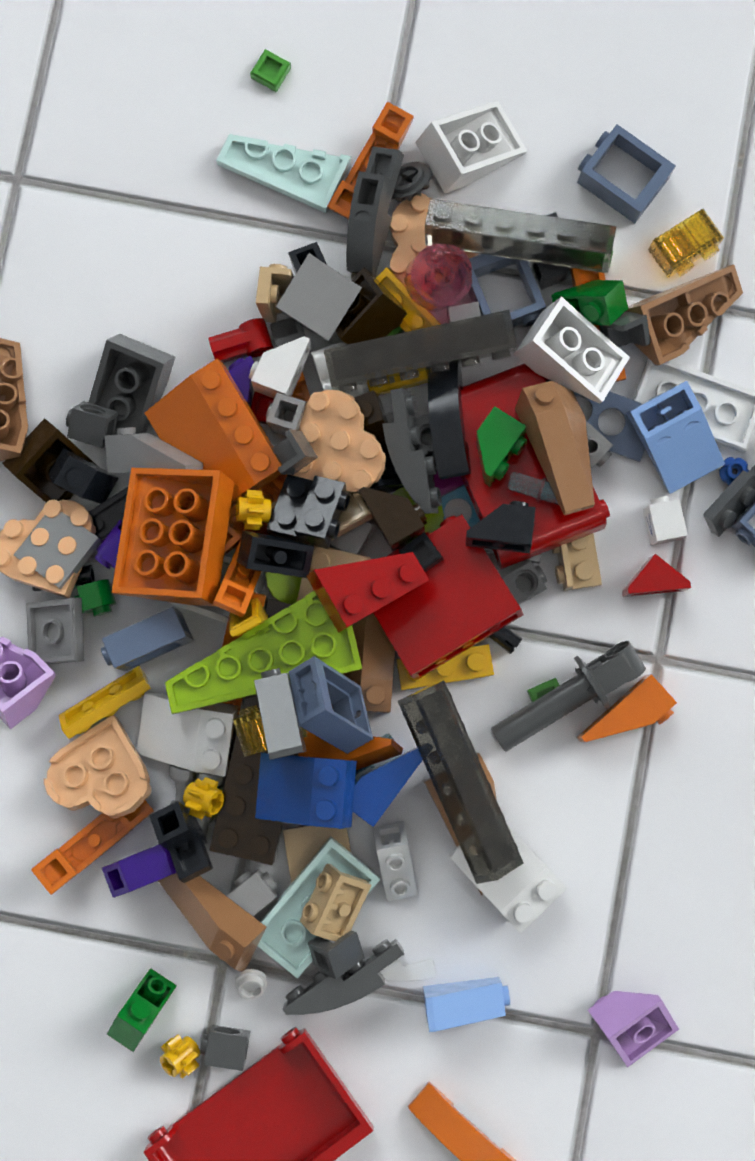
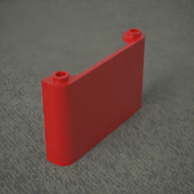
(550, 524)
(274, 1111)

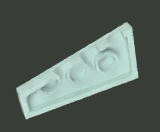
(290, 171)

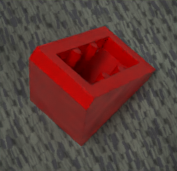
(656, 578)

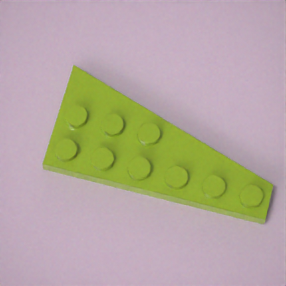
(277, 643)

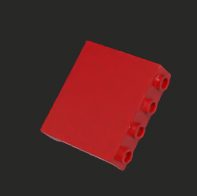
(452, 609)

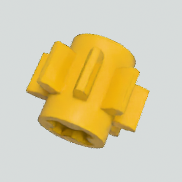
(253, 510)
(203, 798)
(180, 1056)

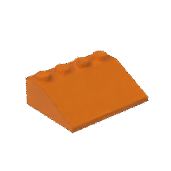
(217, 427)
(173, 535)

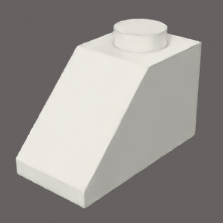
(280, 368)

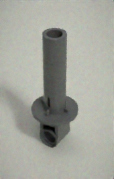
(592, 681)

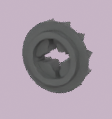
(418, 176)

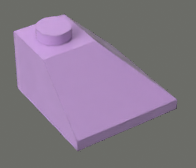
(633, 1023)

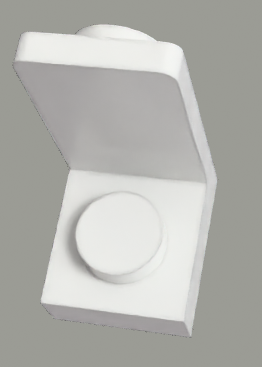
(395, 861)

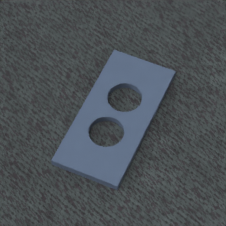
(627, 441)

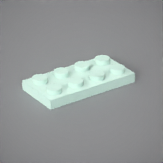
(285, 935)

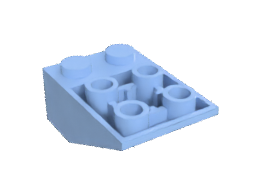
(676, 436)

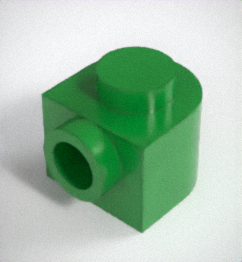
(96, 597)

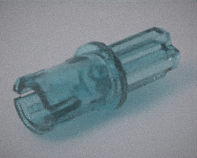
(532, 487)

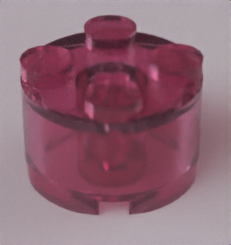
(454, 284)

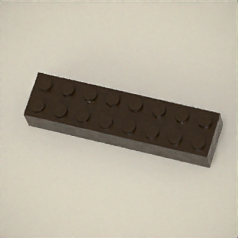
(236, 828)

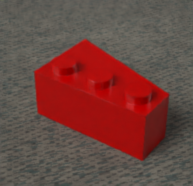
(363, 587)

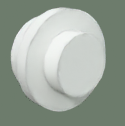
(251, 983)

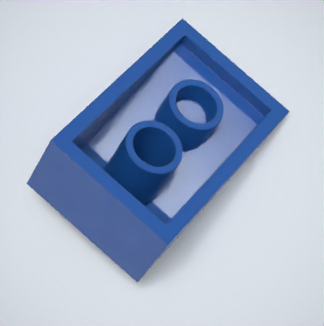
(381, 785)
(306, 791)

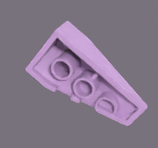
(22, 682)

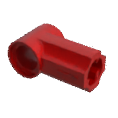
(248, 340)

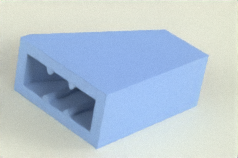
(464, 1002)

